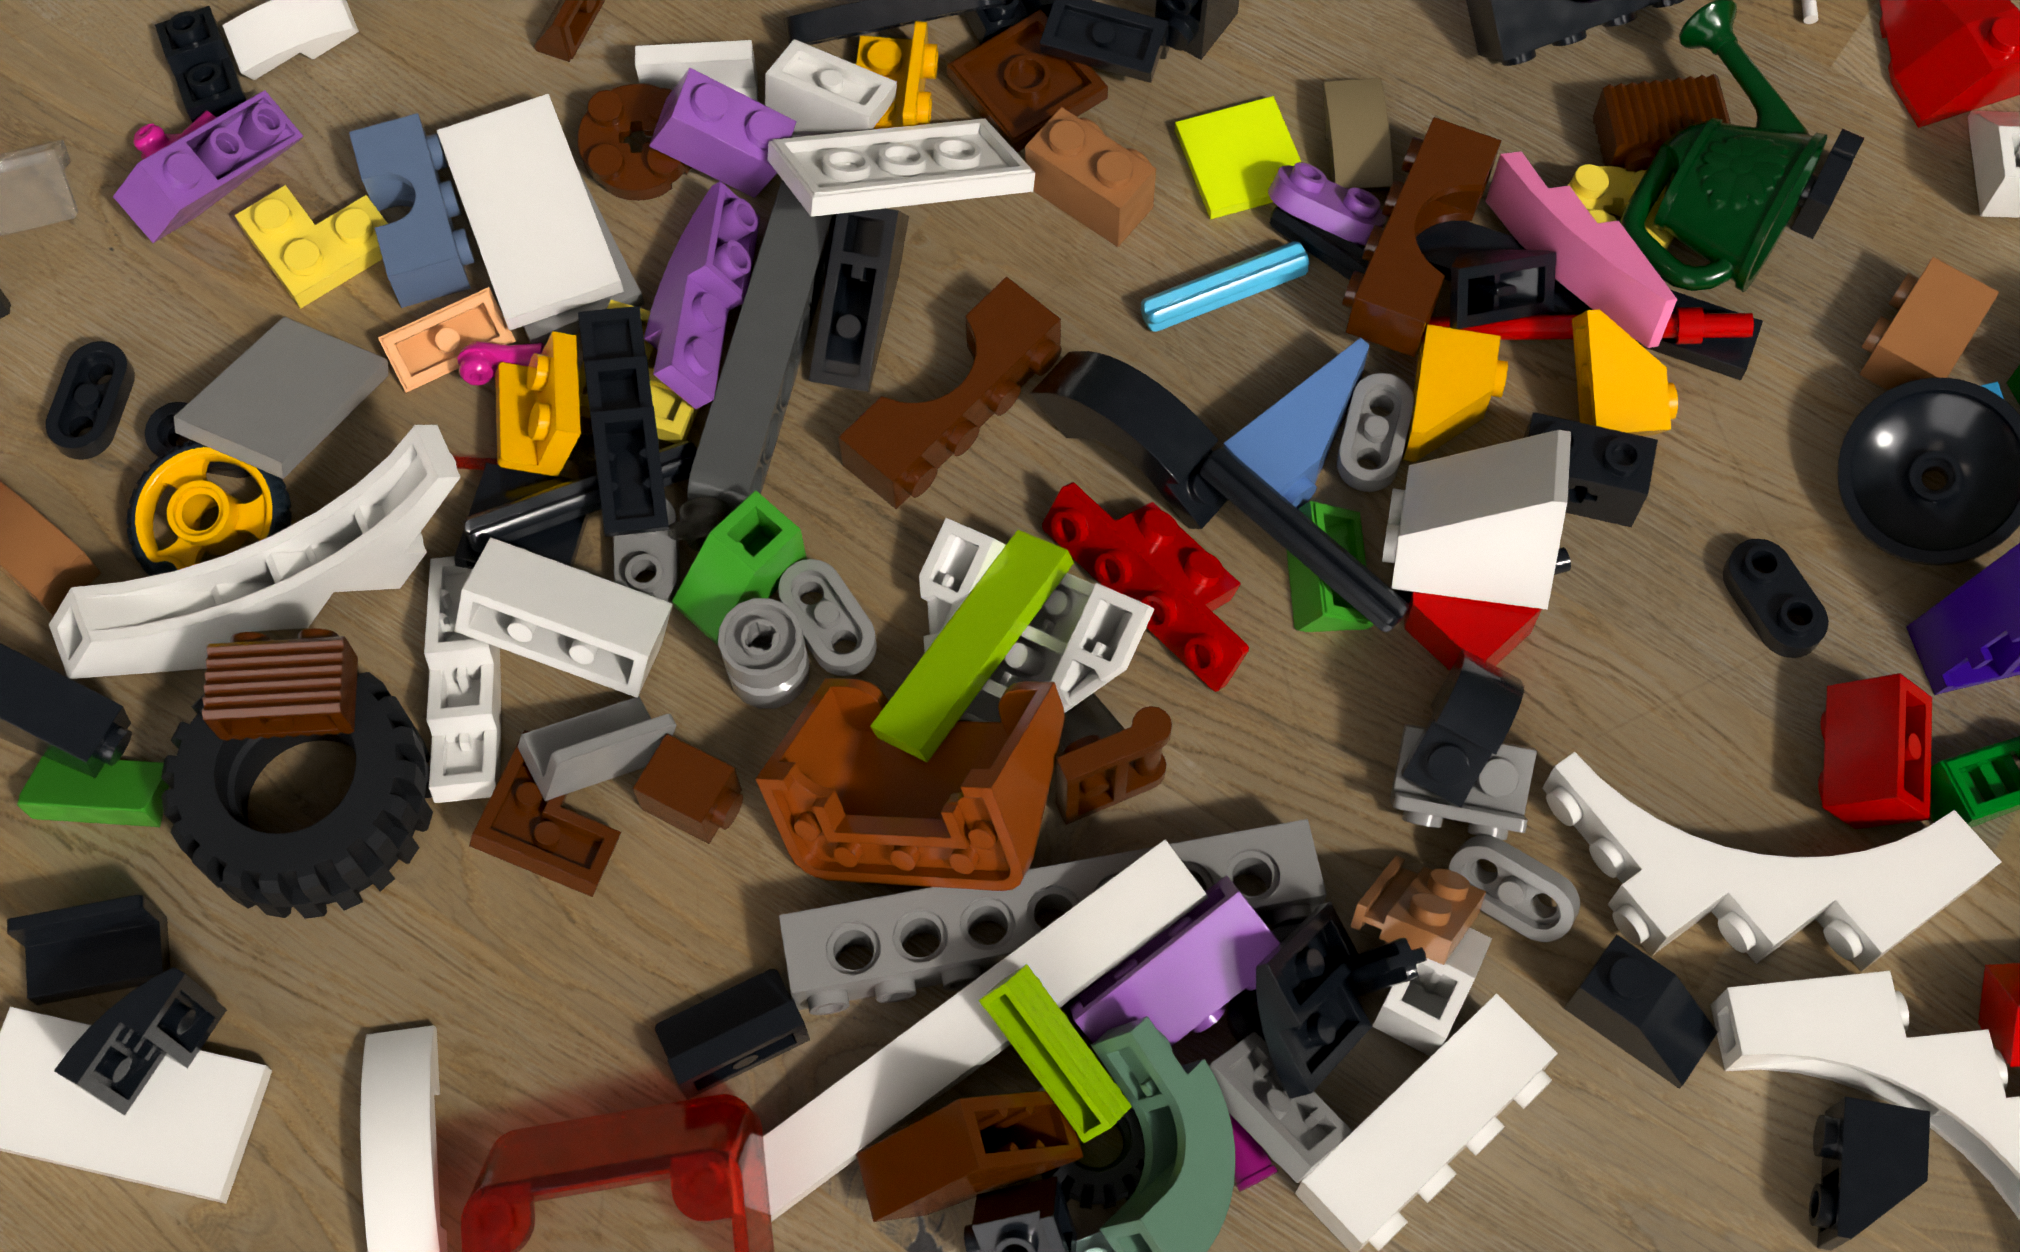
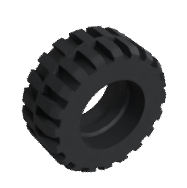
(315, 864)

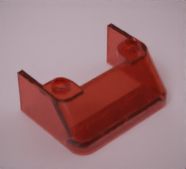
(702, 1144)

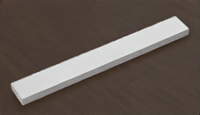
(963, 1035)

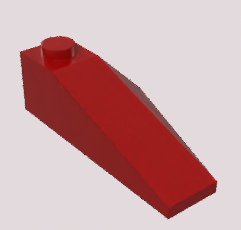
(1951, 54)

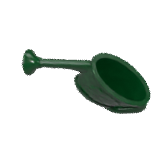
(1726, 180)

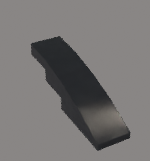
(623, 422)

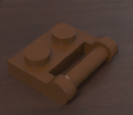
(1112, 769)

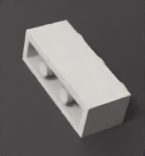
(562, 617)

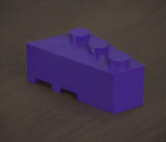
(1974, 630)

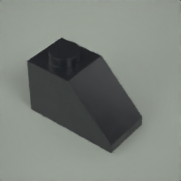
(1643, 1011)

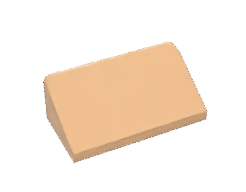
(433, 343)

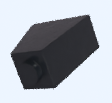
(59, 716)

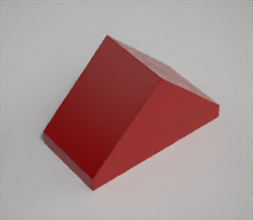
(1481, 627)

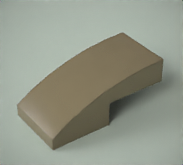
(1358, 134)

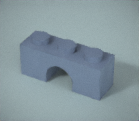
(422, 249)

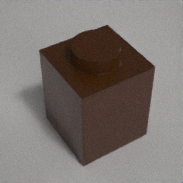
(689, 789)

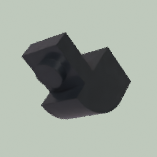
(1466, 727)

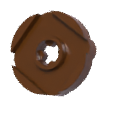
(601, 135)

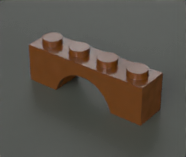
(1400, 285)
(903, 444)

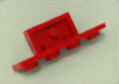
(1160, 566)

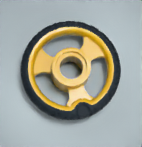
(186, 470)

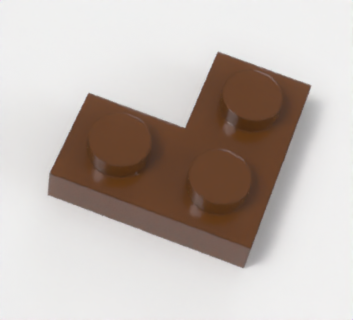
(542, 833)

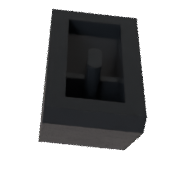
(1500, 285)

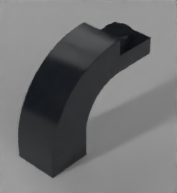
(1140, 419)

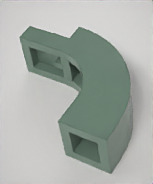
(1186, 1143)

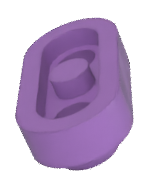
(1311, 197)

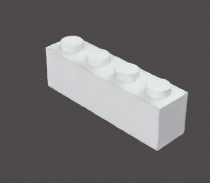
(1425, 1125)

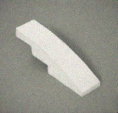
(461, 695)

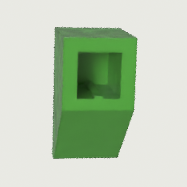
(739, 563)

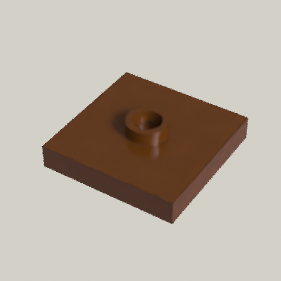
(1021, 86)

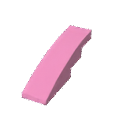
(1592, 258)

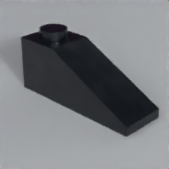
(858, 296)

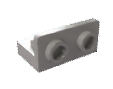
(1491, 807)
(1292, 1131)

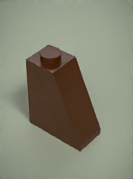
(965, 1152)

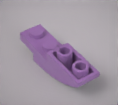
(698, 290)

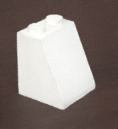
(1483, 522)

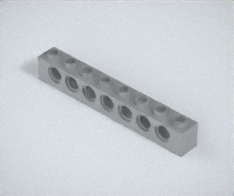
(816, 937)

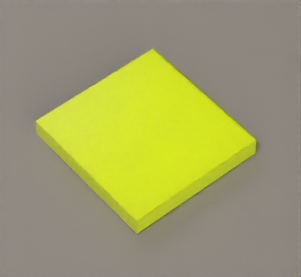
(1236, 154)

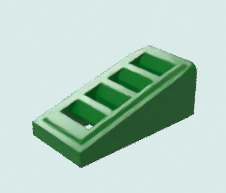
(1955, 790)

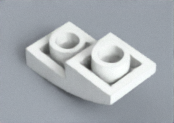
(283, 29)

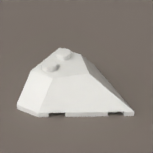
(1075, 639)

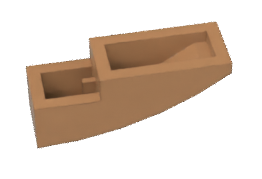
(39, 554)

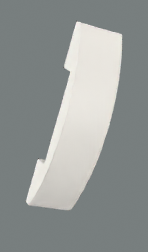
(400, 1141)

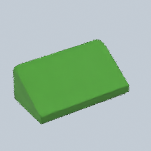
(1313, 601)
(118, 795)

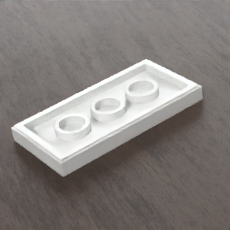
(899, 166)
(529, 212)
(177, 1135)

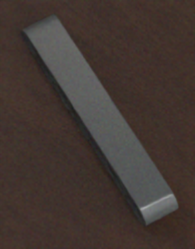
(763, 354)

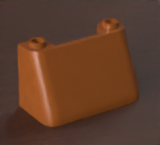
(886, 817)

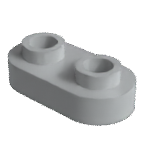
(1373, 435)
(649, 552)
(831, 619)
(1514, 888)

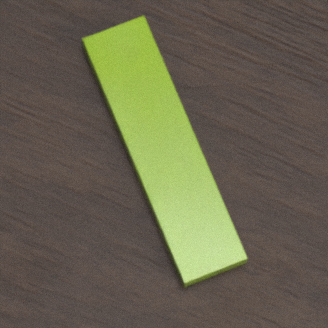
(972, 645)

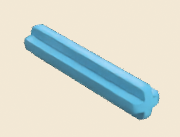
(1224, 286)

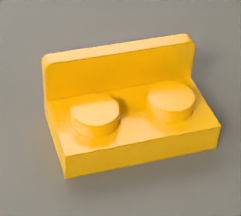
(910, 65)
(539, 408)

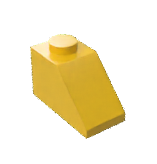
(1619, 379)
(1452, 386)

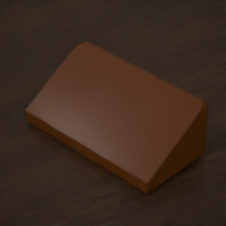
(567, 28)

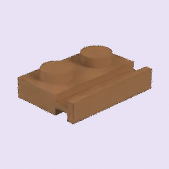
(1424, 908)

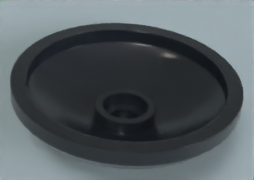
(1943, 429)

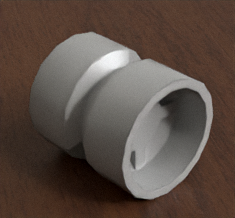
(764, 653)

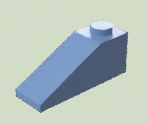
(1297, 432)

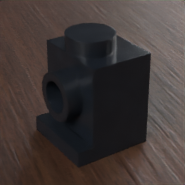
(1022, 1220)

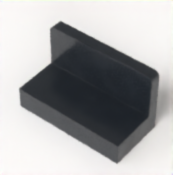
(1106, 38)
(92, 948)
(731, 1033)

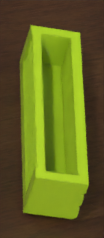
(1055, 1053)

